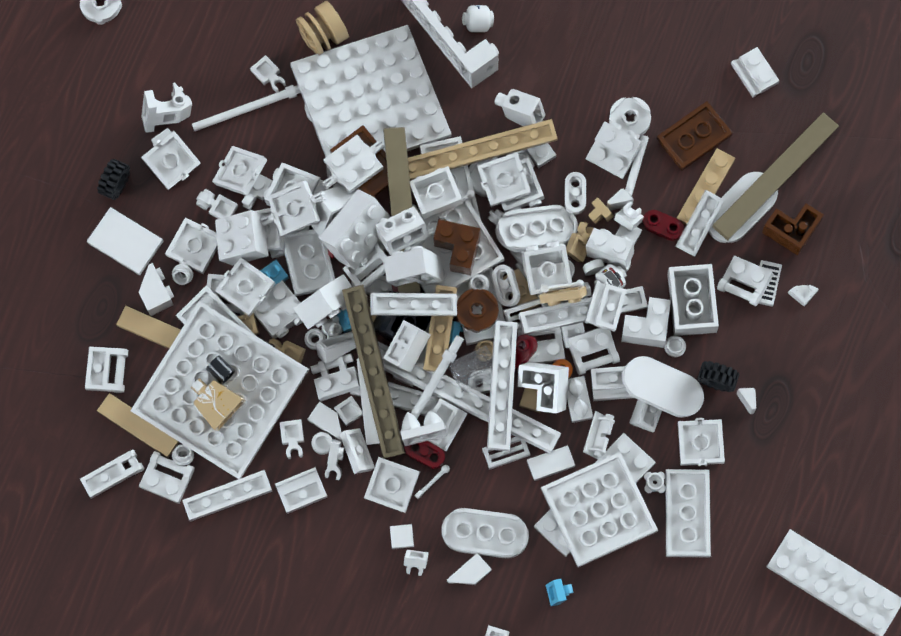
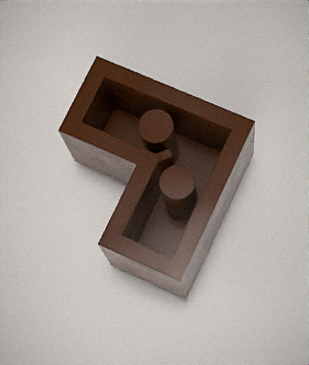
(793, 232)
(462, 241)

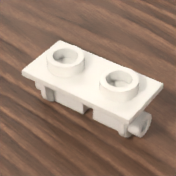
(596, 440)

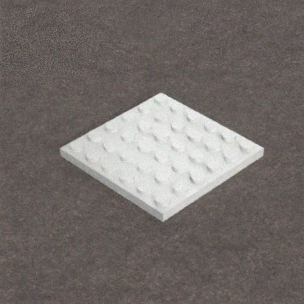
(372, 85)
(261, 377)

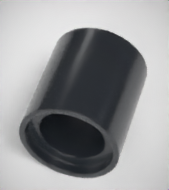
(220, 369)

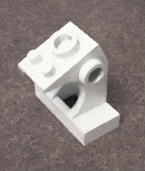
(166, 112)

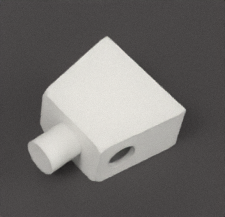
(521, 107)

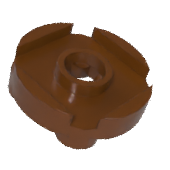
(477, 297)

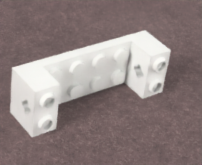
(473, 65)

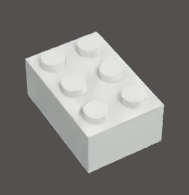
(354, 229)
(693, 300)

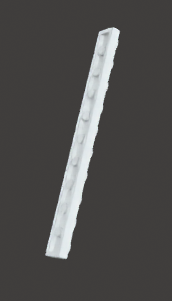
(475, 403)

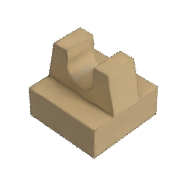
(600, 211)

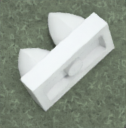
(578, 400)
(414, 433)

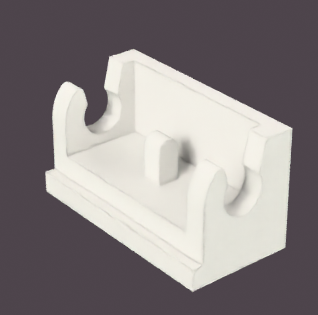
(406, 346)

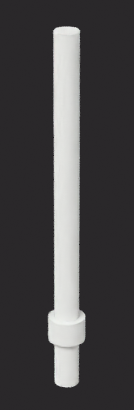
(290, 91)
(448, 357)

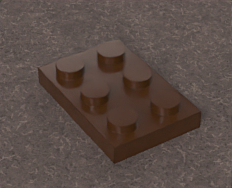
(694, 135)
(380, 180)

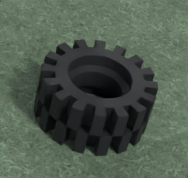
(113, 179)
(718, 376)

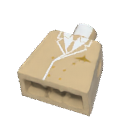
(216, 402)

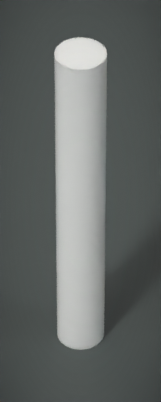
(636, 166)

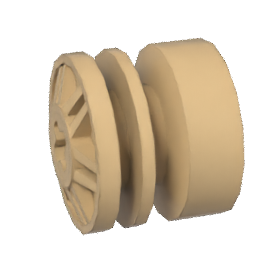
(320, 29)

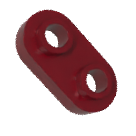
(662, 226)
(524, 354)
(424, 453)

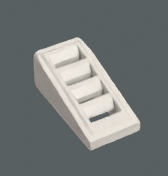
(335, 347)

